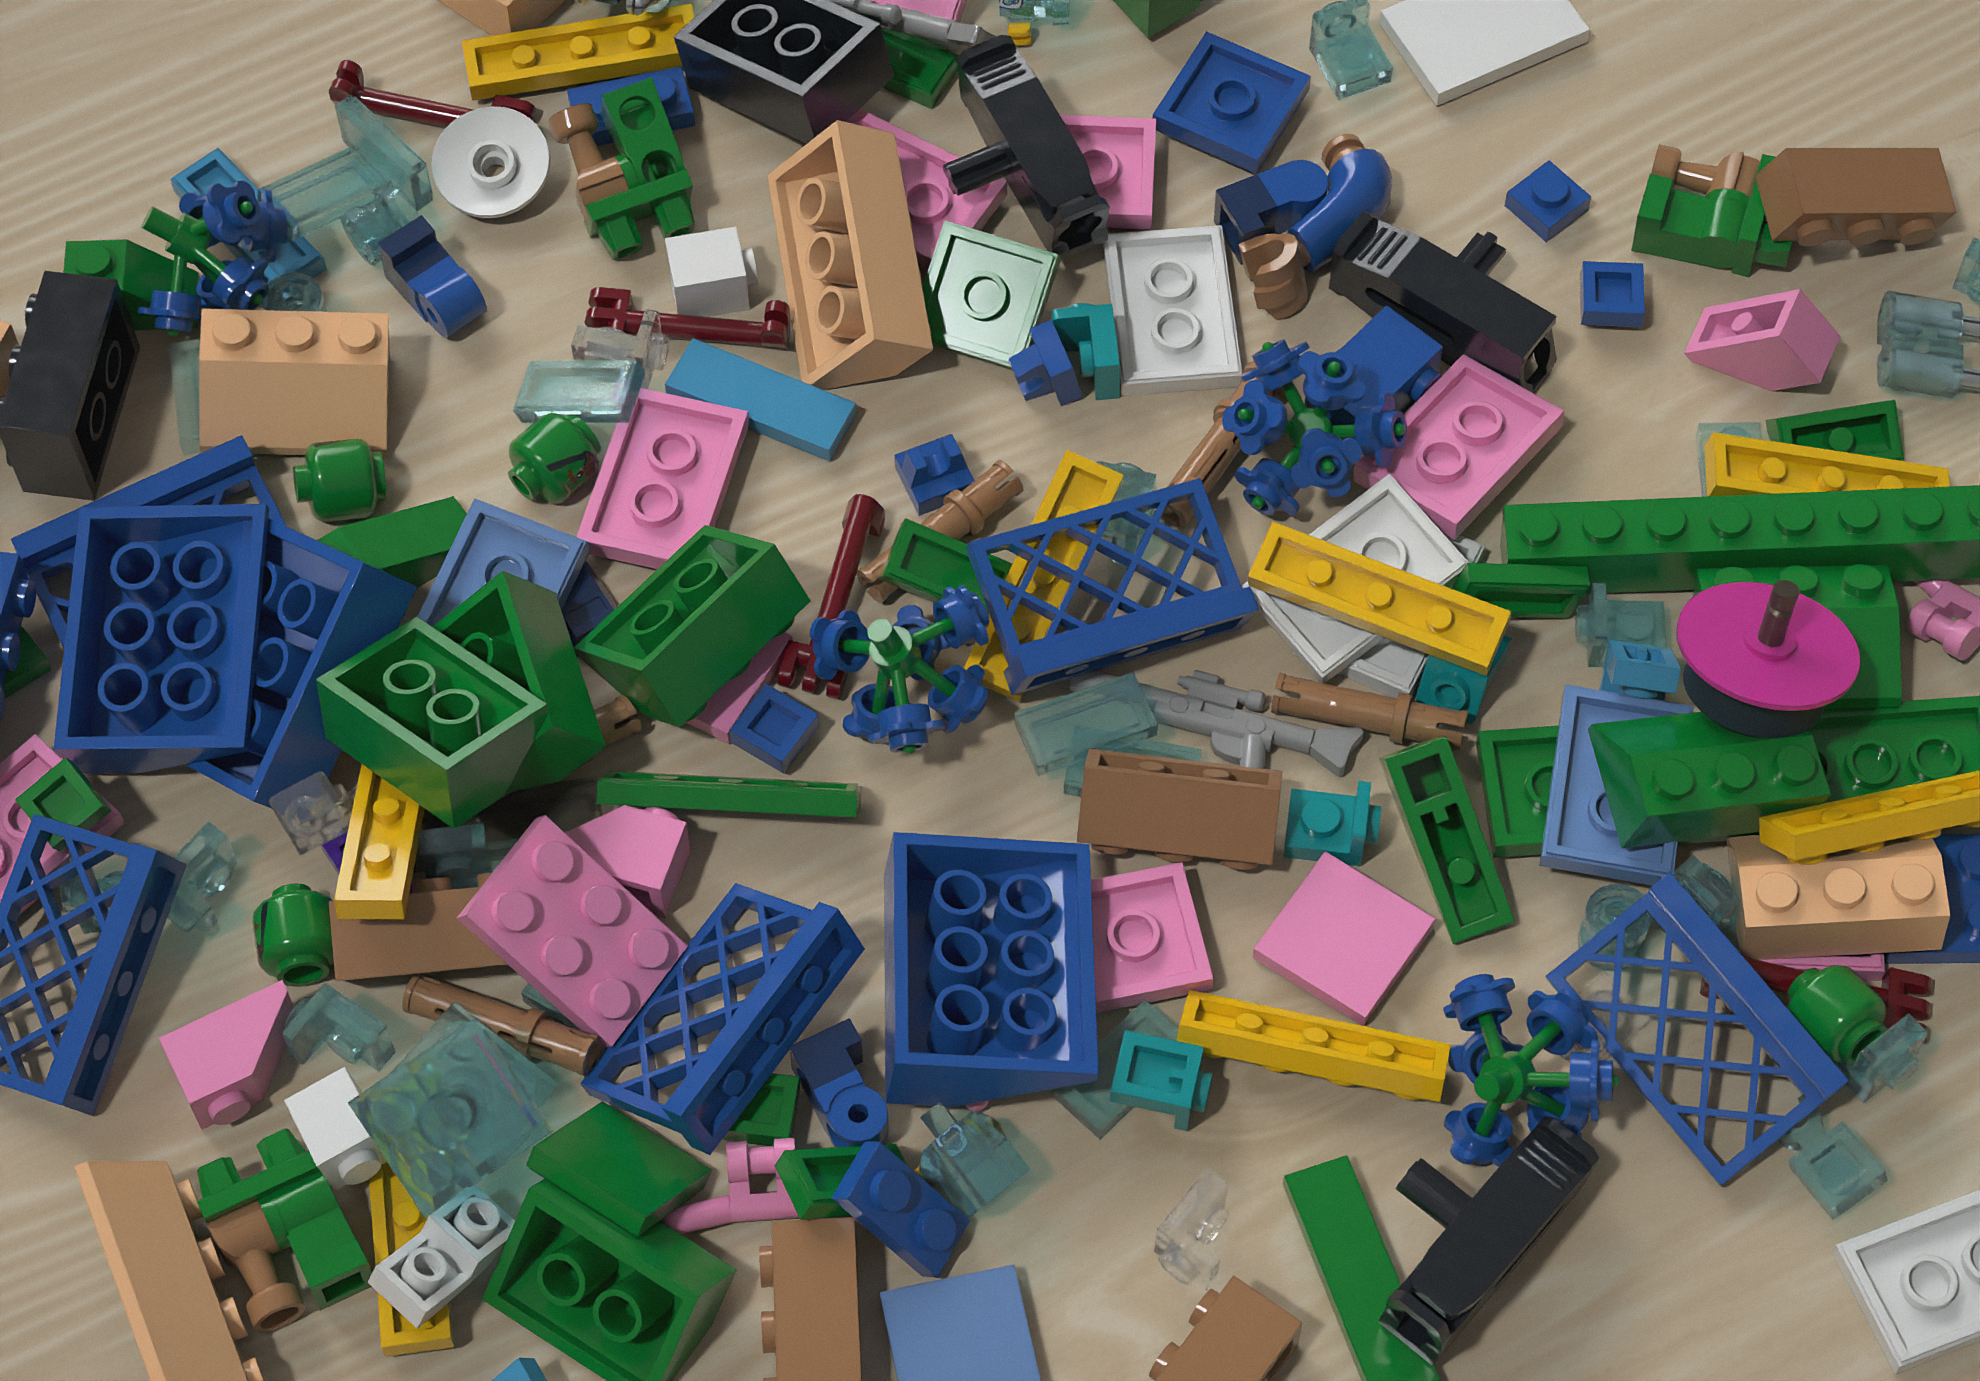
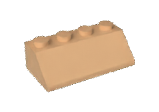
(849, 258)
(165, 1272)

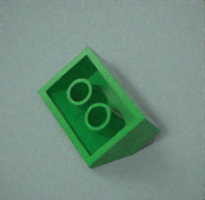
(1862, 600)
(695, 624)
(525, 638)
(431, 720)
(1699, 779)
(603, 1294)

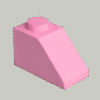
(1765, 340)
(639, 850)
(230, 1055)

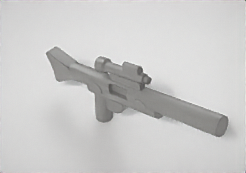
(933, 29)
(1236, 733)

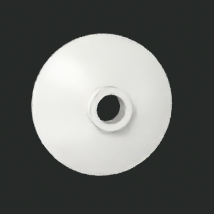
(488, 139)

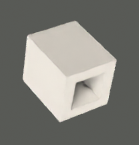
(710, 272)
(333, 1131)

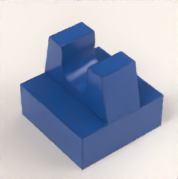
(1045, 367)
(932, 472)

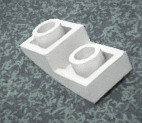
(444, 1256)

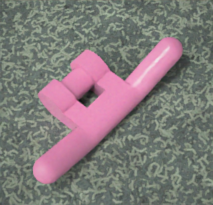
(1933, 617)
(741, 1203)

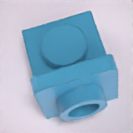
(1640, 670)

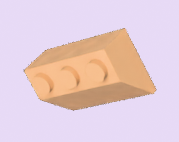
(293, 379)
(1841, 905)

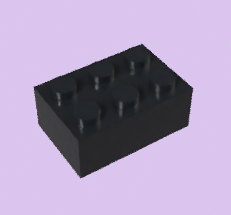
(785, 61)
(68, 385)

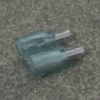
(1922, 345)

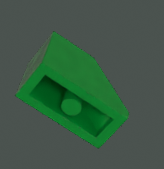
(135, 269)

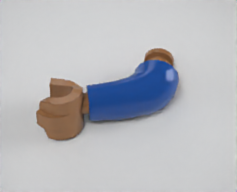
(1356, 183)

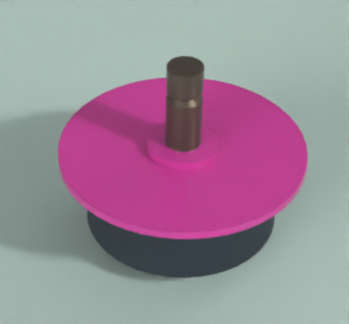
(1764, 657)

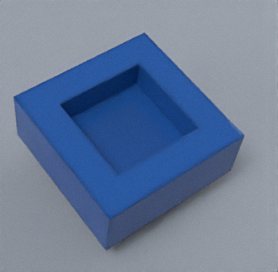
(1547, 201)
(1612, 294)
(774, 728)

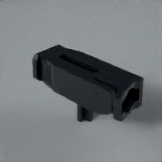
(1027, 148)
(1445, 296)
(1482, 1234)

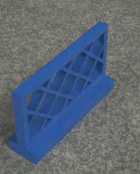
(196, 481)
(1119, 638)
(113, 967)
(1740, 990)
(753, 1031)

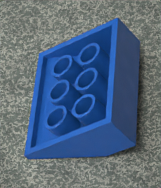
(312, 618)
(161, 635)
(987, 968)

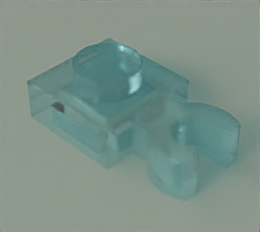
(1832, 1164)

